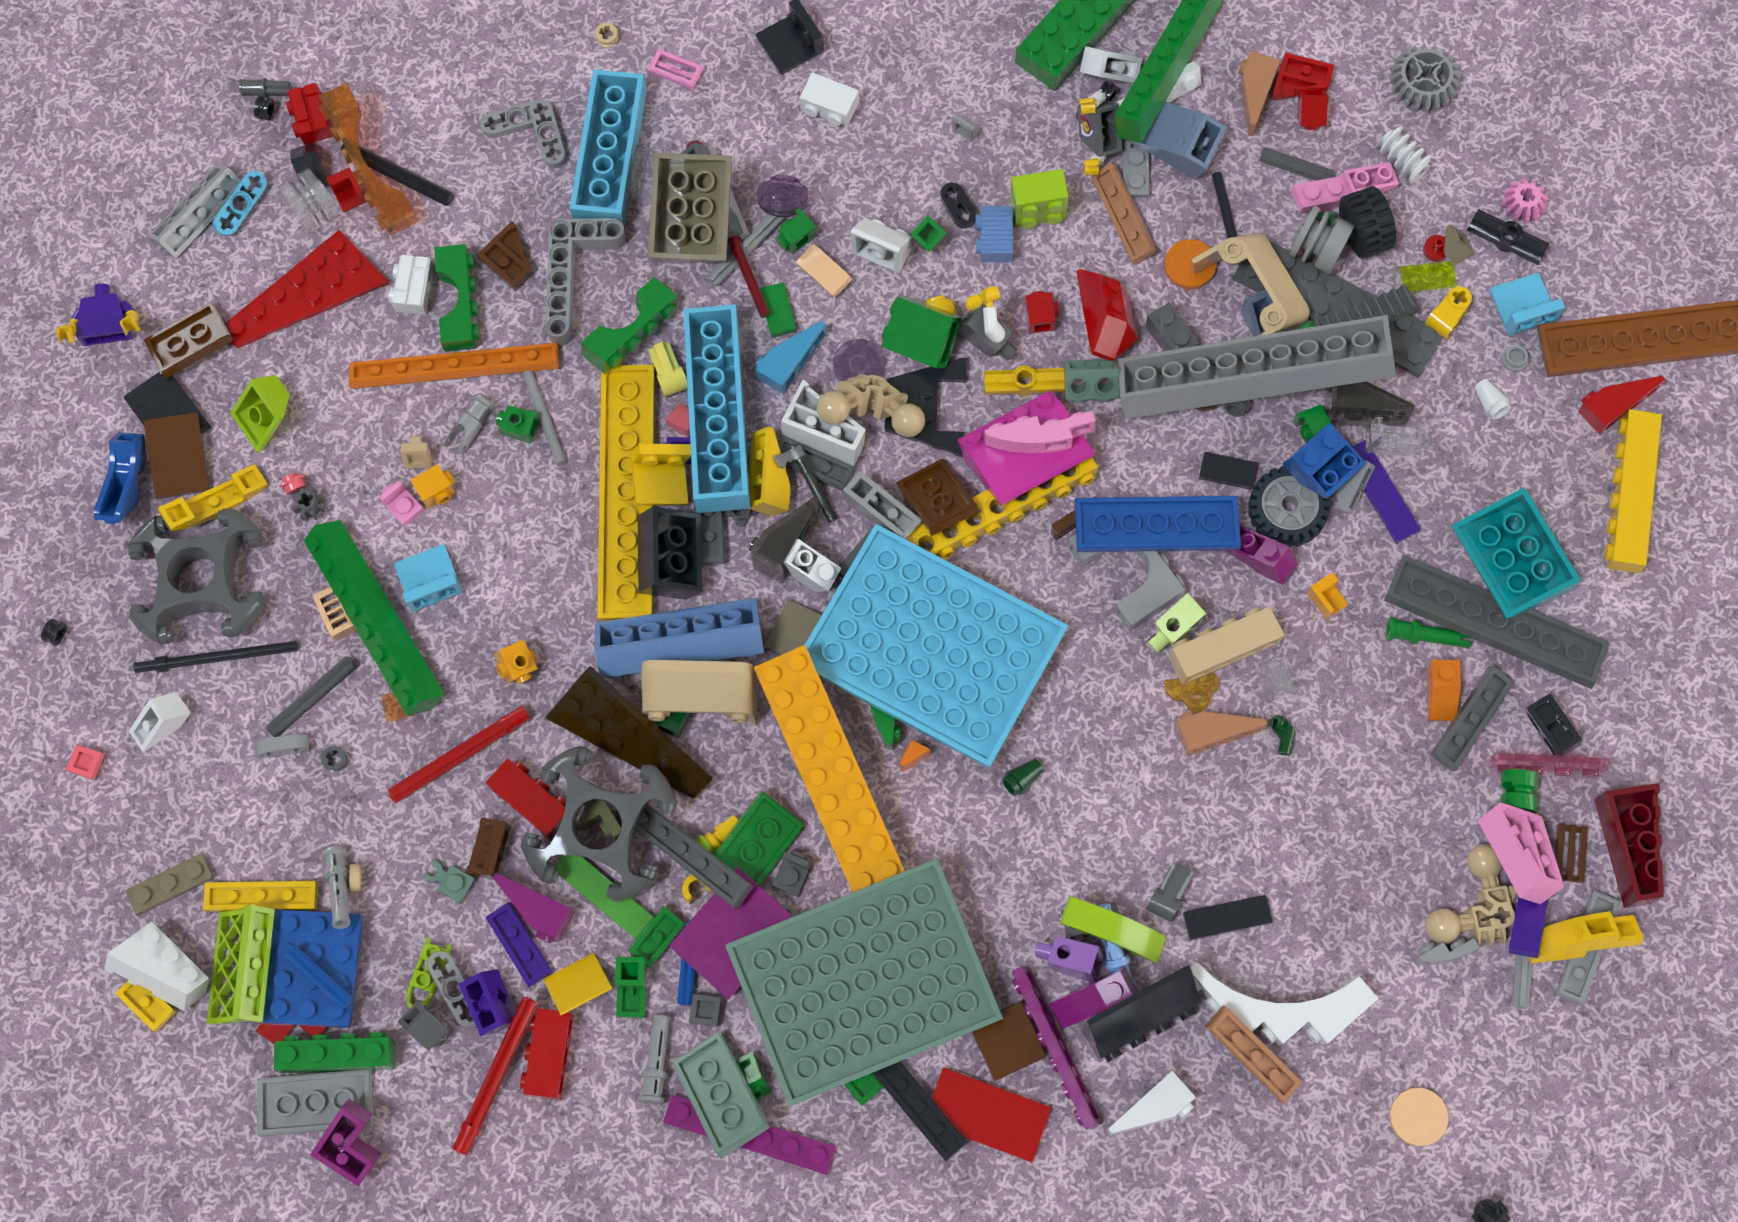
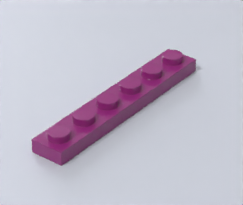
(1060, 1057)
(771, 1143)

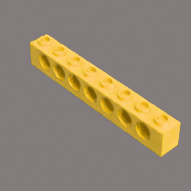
(1013, 511)

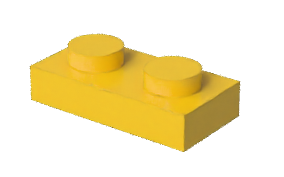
(146, 1006)

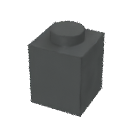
(423, 1026)

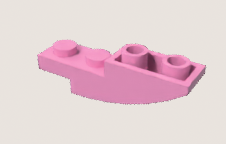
(1327, 192)
(1028, 436)

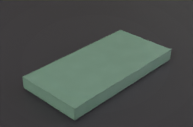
(720, 1095)

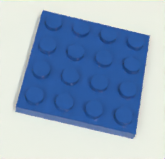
(290, 994)

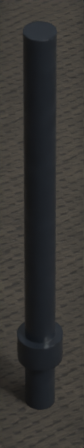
(163, 663)

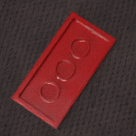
(991, 1114)

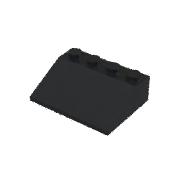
(1142, 1014)

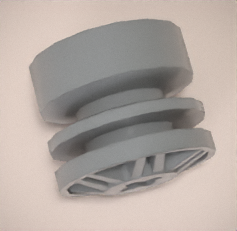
(1321, 239)

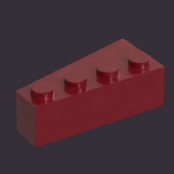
(1633, 841)

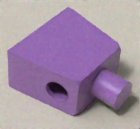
(1082, 963)

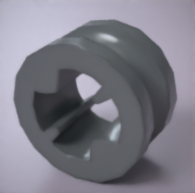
(341, 754)

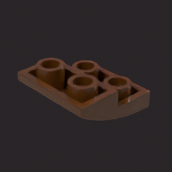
(1009, 1042)

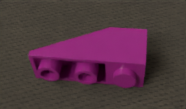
(1265, 555)

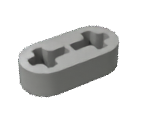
(282, 745)

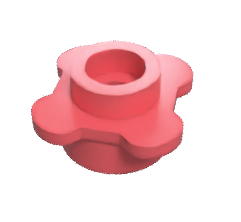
(292, 483)

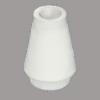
(1492, 400)

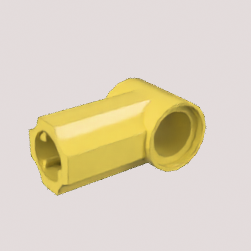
(670, 374)

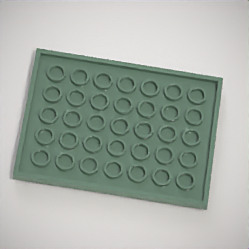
(863, 982)

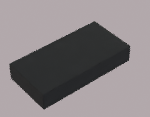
(1227, 470)

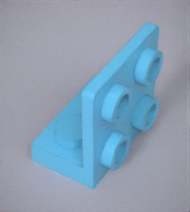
(1525, 304)
(428, 578)

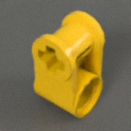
(1448, 314)

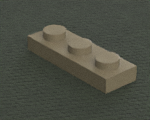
(169, 884)

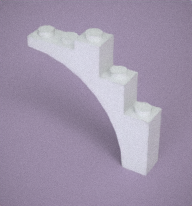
(1280, 1021)

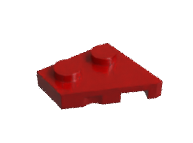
(1301, 73)

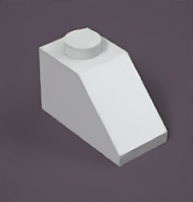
(1110, 64)
(159, 720)

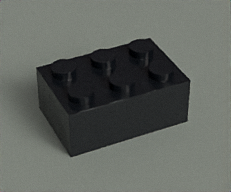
(669, 553)

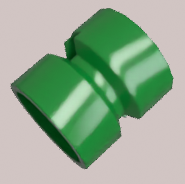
(1519, 789)

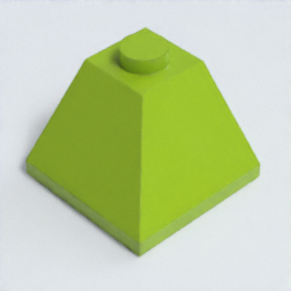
(261, 409)

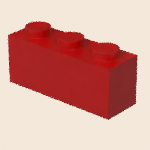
(528, 797)
(547, 1054)

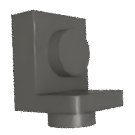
(792, 873)

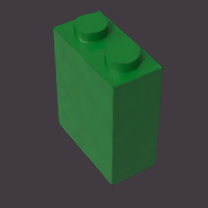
(921, 331)

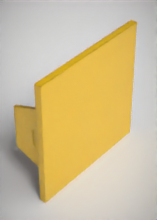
(577, 984)

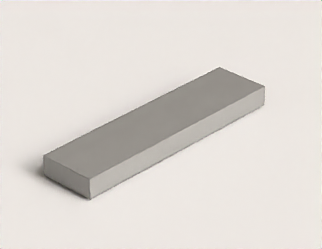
(1580, 971)

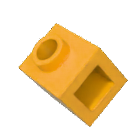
(434, 486)

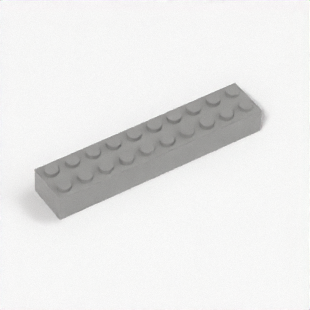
(1256, 367)

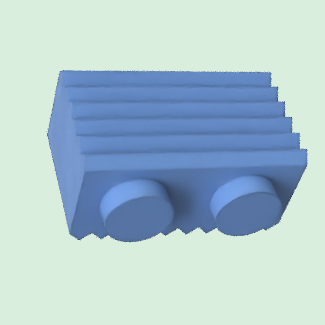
(996, 234)

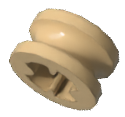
(611, 41)

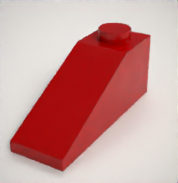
(1614, 401)

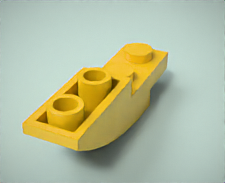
(1586, 933)

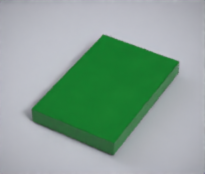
(759, 838)

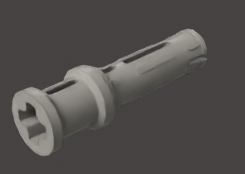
(339, 914)
(655, 1074)

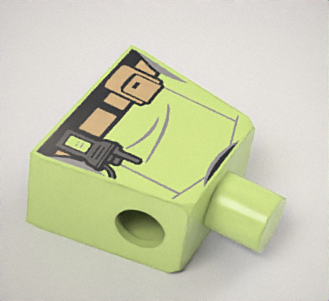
(1186, 615)

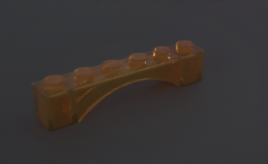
(345, 115)

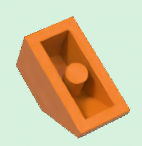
(1443, 689)

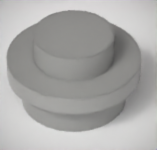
(1515, 358)

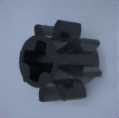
(1490, 1212)

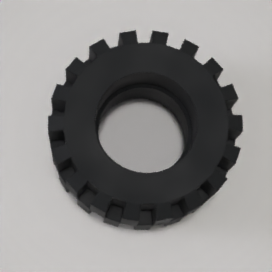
(1372, 219)

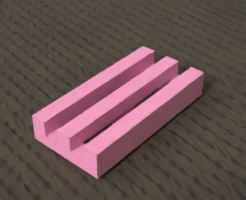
(652, 69)

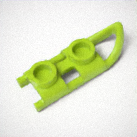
(423, 979)

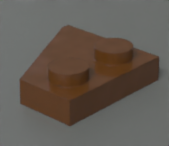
(507, 257)

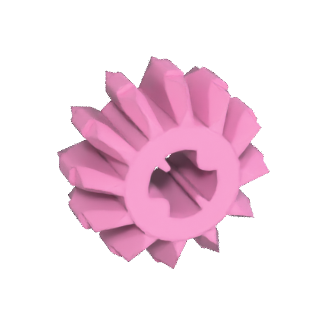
(1514, 201)

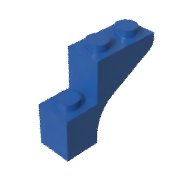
(120, 488)

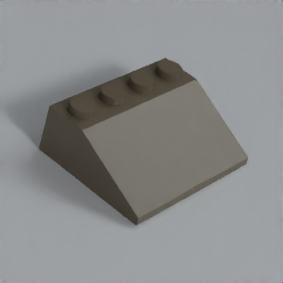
(690, 208)

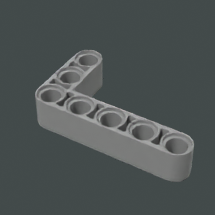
(565, 269)

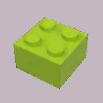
(1039, 198)

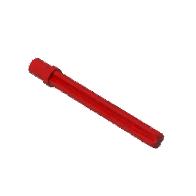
(503, 726)
(472, 1125)

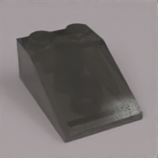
(1363, 402)
(776, 541)

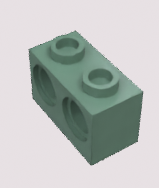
(1091, 372)

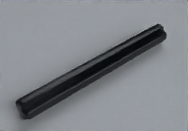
(406, 177)

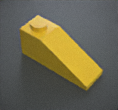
(767, 481)

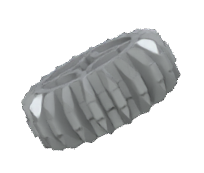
(1422, 90)

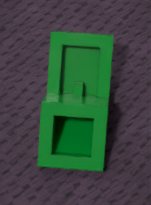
(631, 987)

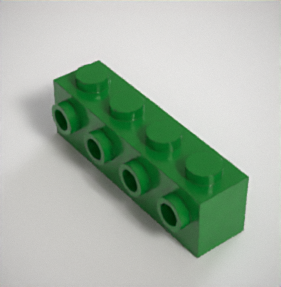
(334, 1055)

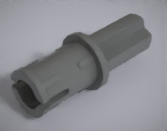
(264, 87)

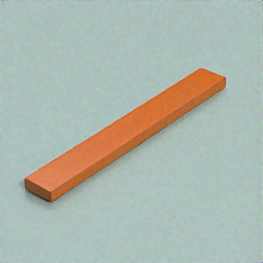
(453, 365)

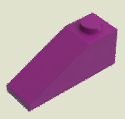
(540, 912)
(1093, 998)

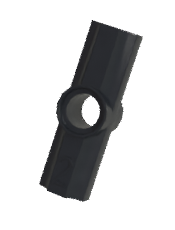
(1494, 229)

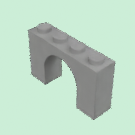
(1156, 594)

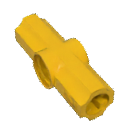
(1006, 381)

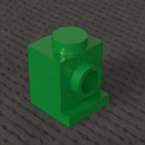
(796, 232)
(928, 233)
(1311, 421)
(523, 429)

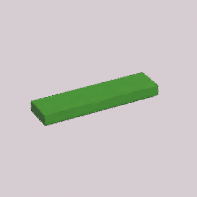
(594, 887)

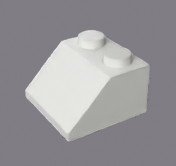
(881, 244)

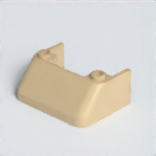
(1289, 306)
(699, 689)

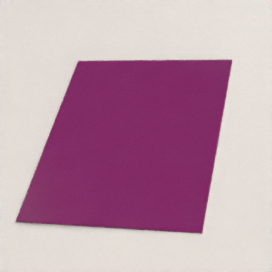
(718, 924)

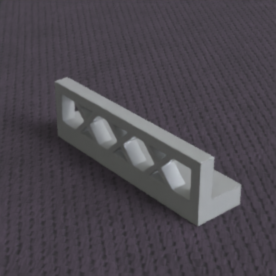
(195, 211)

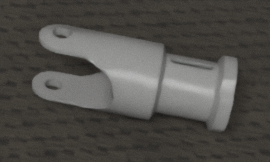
(470, 422)

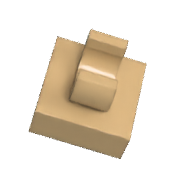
(416, 454)

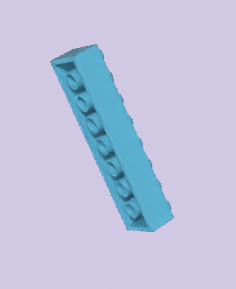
(716, 409)

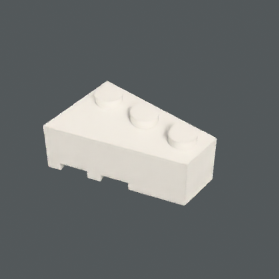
(805, 426)
(159, 966)

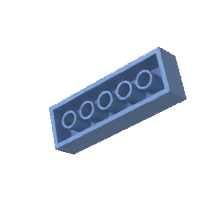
(681, 635)

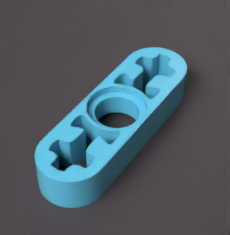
(255, 192)

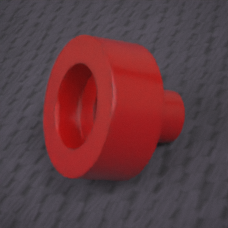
(1434, 248)

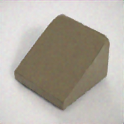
(1456, 245)

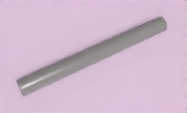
(544, 417)

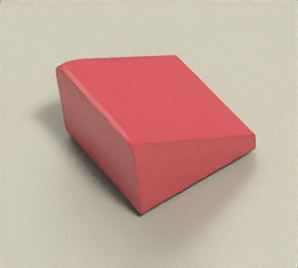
(679, 420)

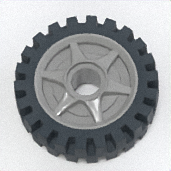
(1278, 523)

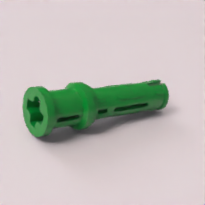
(1415, 632)

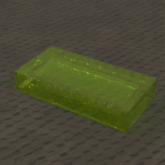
(1428, 276)

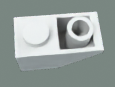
(811, 567)

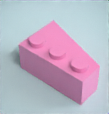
(1523, 851)

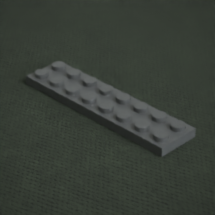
(1324, 294)
(1476, 615)

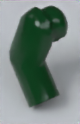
(1285, 733)

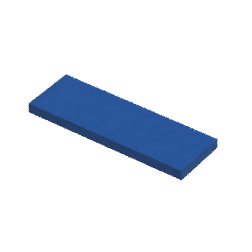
(1157, 524)

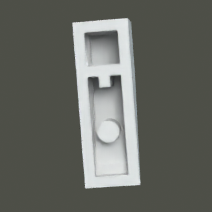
(1158, 1105)

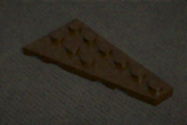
(614, 724)

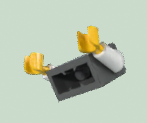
(1098, 129)
(983, 327)

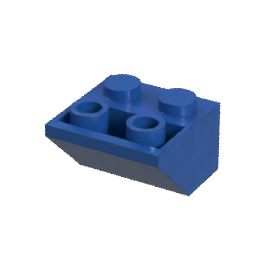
(1324, 462)

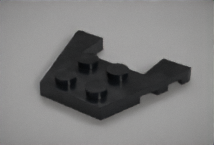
(923, 392)

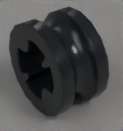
(1109, 91)
(264, 108)
(53, 632)

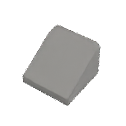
(965, 127)

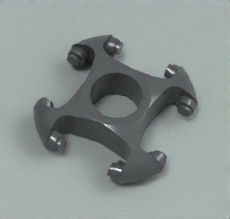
(175, 555)
(568, 840)

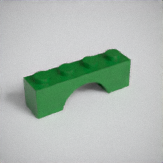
(458, 327)
(608, 346)

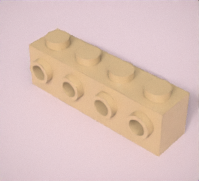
(1225, 645)

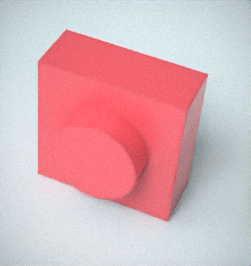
(85, 762)

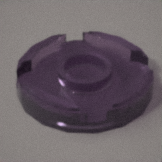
(782, 196)
(857, 358)

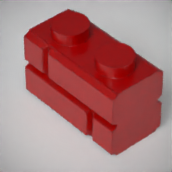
(309, 120)

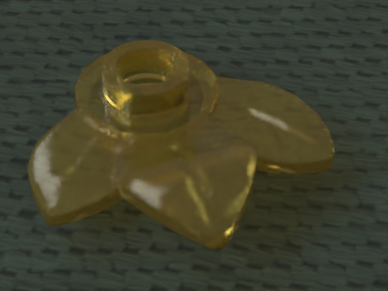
(1184, 693)

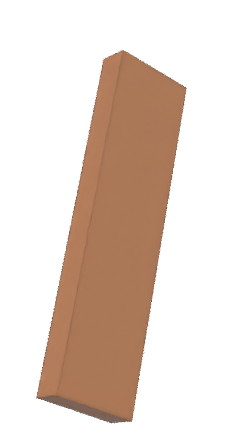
(1124, 214)
(1253, 1054)

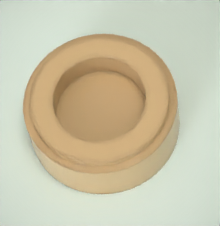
(355, 877)

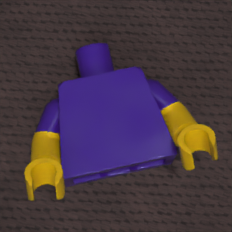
(100, 319)

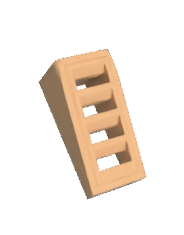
(340, 631)

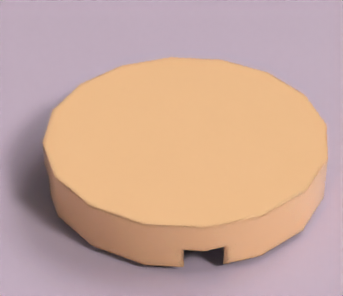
(1418, 1117)

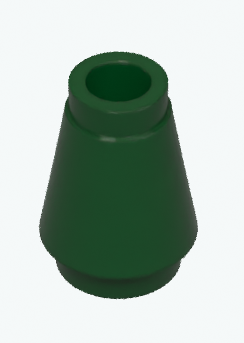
(1021, 777)

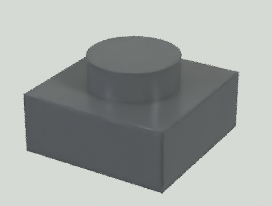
(705, 1010)

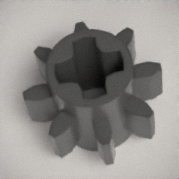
(312, 510)

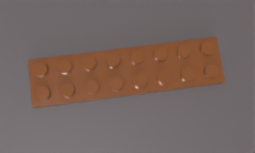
(1639, 338)

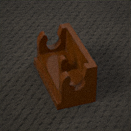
(488, 848)

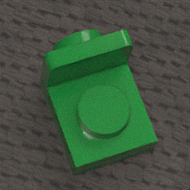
(753, 1074)

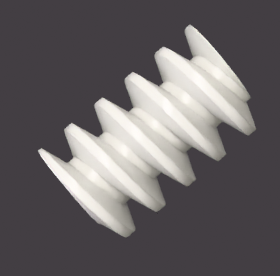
(1404, 154)

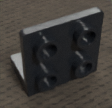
(791, 39)

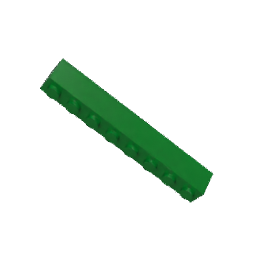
(1164, 68)
(374, 617)

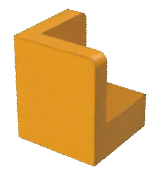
(1326, 596)

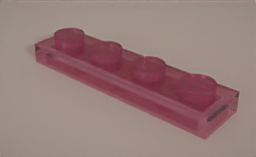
(1559, 764)

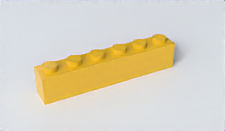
(1633, 491)

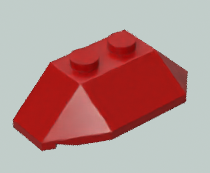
(1106, 314)

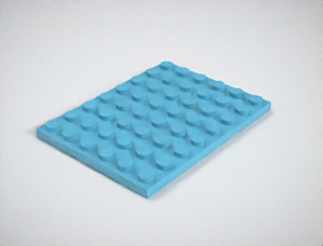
(933, 645)

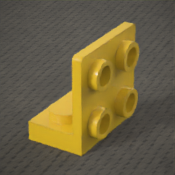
(660, 474)

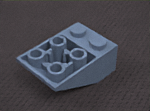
(1183, 139)

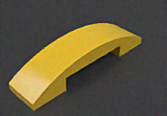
(205, 506)

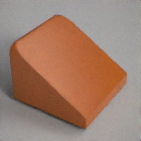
(913, 755)

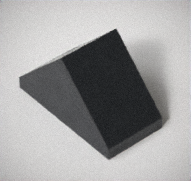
(308, 156)

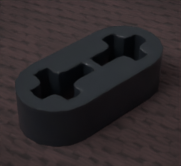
(962, 202)

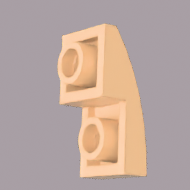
(823, 270)

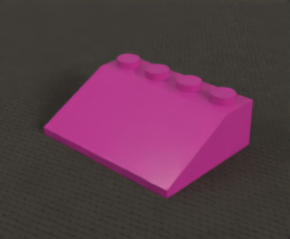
(1013, 473)

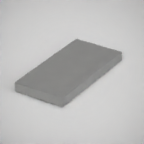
(309, 1100)

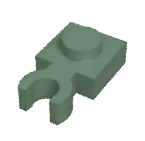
(452, 883)

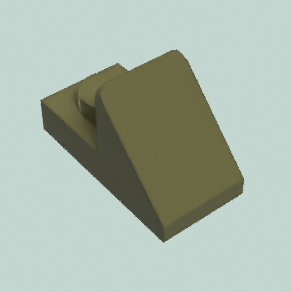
(596, 811)

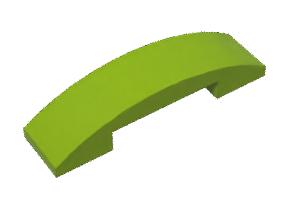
(1113, 928)

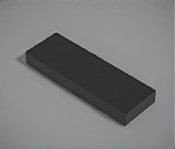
(1227, 917)

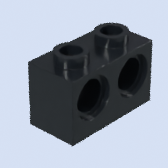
(1553, 726)

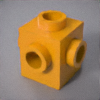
(515, 654)

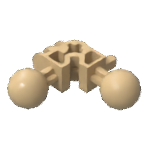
(874, 394)
(1445, 925)

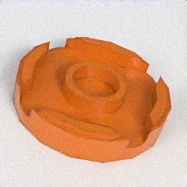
(1179, 265)

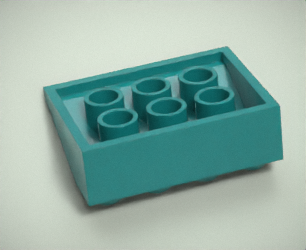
(1516, 554)

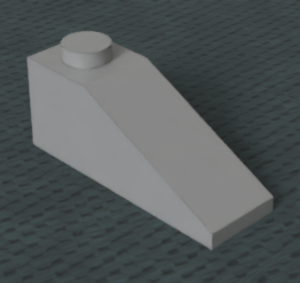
(879, 506)

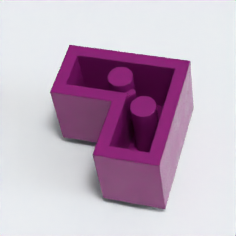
(343, 1149)

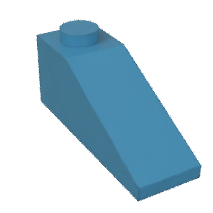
(787, 359)

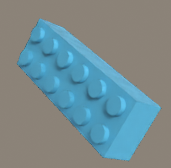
(608, 145)

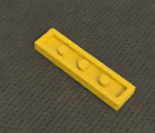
(273, 895)

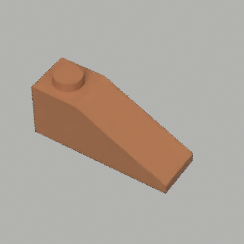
(1256, 82)
(1210, 729)

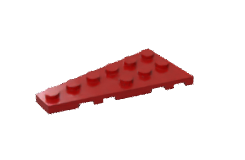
(314, 285)

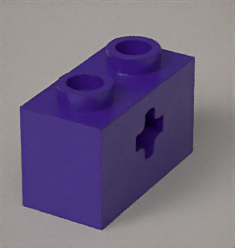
(488, 1002)

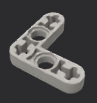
(531, 120)

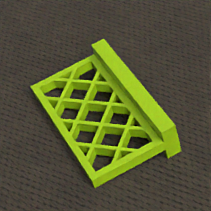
(252, 959)

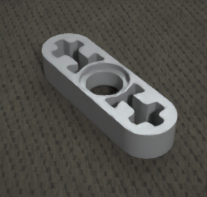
(441, 986)

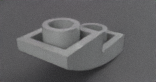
(1440, 954)

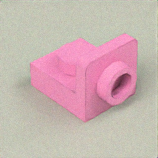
(400, 503)

